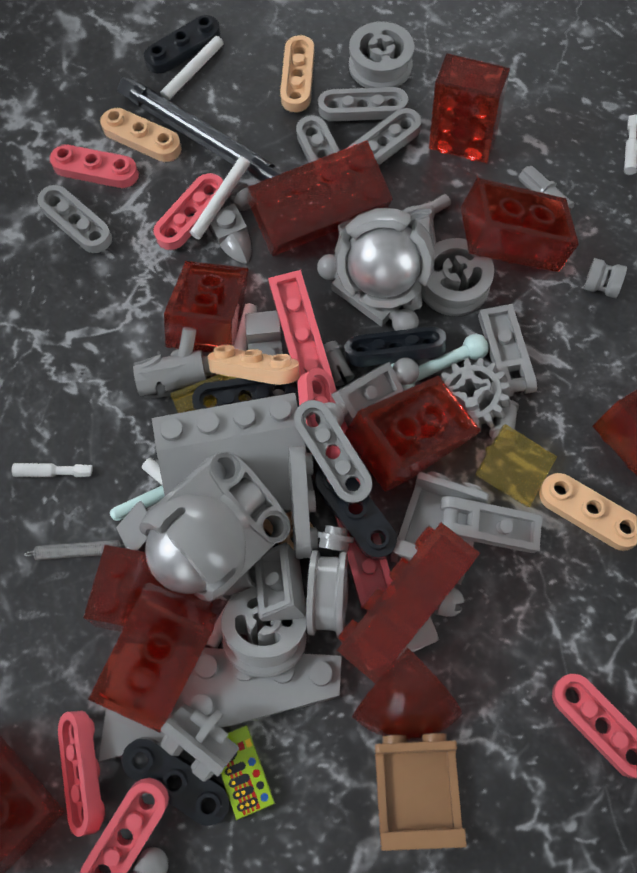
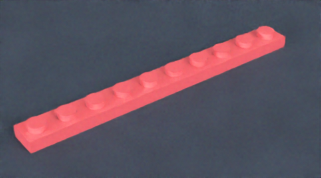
(306, 347)

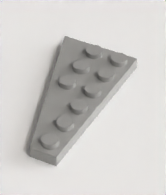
(240, 697)

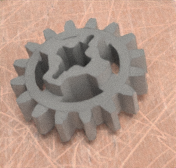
(488, 393)

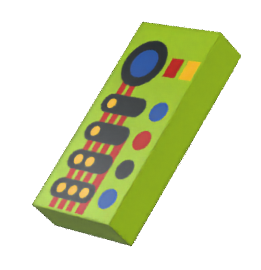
(245, 777)

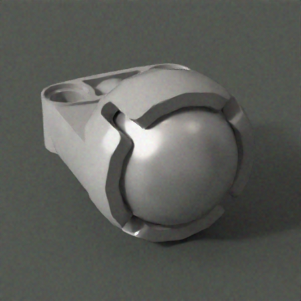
(386, 255)
(211, 528)

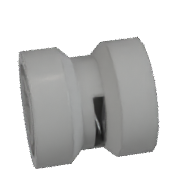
(605, 278)

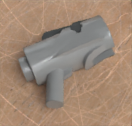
(164, 375)

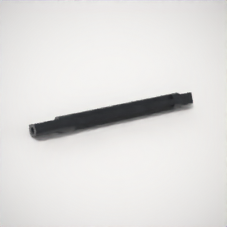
(196, 129)

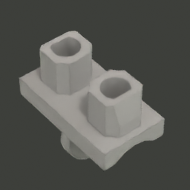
(200, 738)

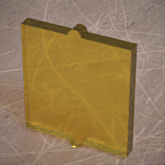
(516, 465)

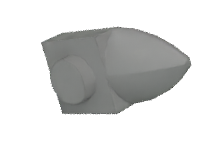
(232, 234)

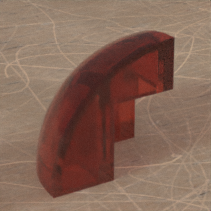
(408, 701)

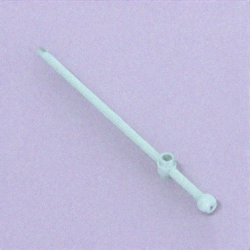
(474, 347)

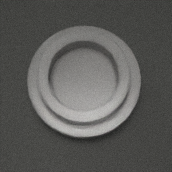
(334, 538)

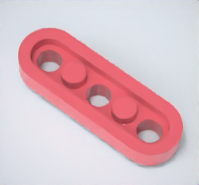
(76, 164)
(176, 219)
(592, 706)
(80, 773)
(131, 815)

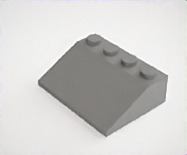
(251, 429)

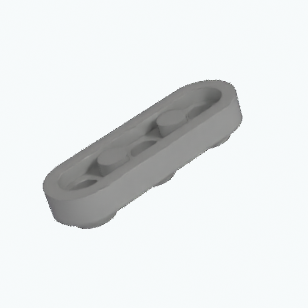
(361, 103)
(391, 133)
(321, 142)
(70, 210)
(329, 434)
(302, 501)

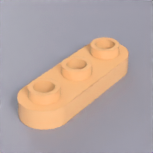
(297, 73)
(125, 128)
(253, 365)
(573, 508)

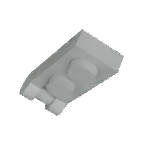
(508, 346)
(493, 524)

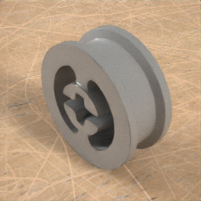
(381, 42)
(443, 286)
(327, 593)
(277, 647)

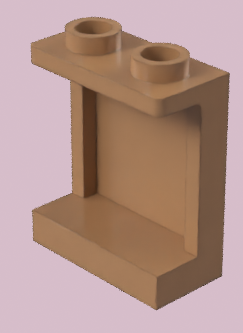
(418, 793)

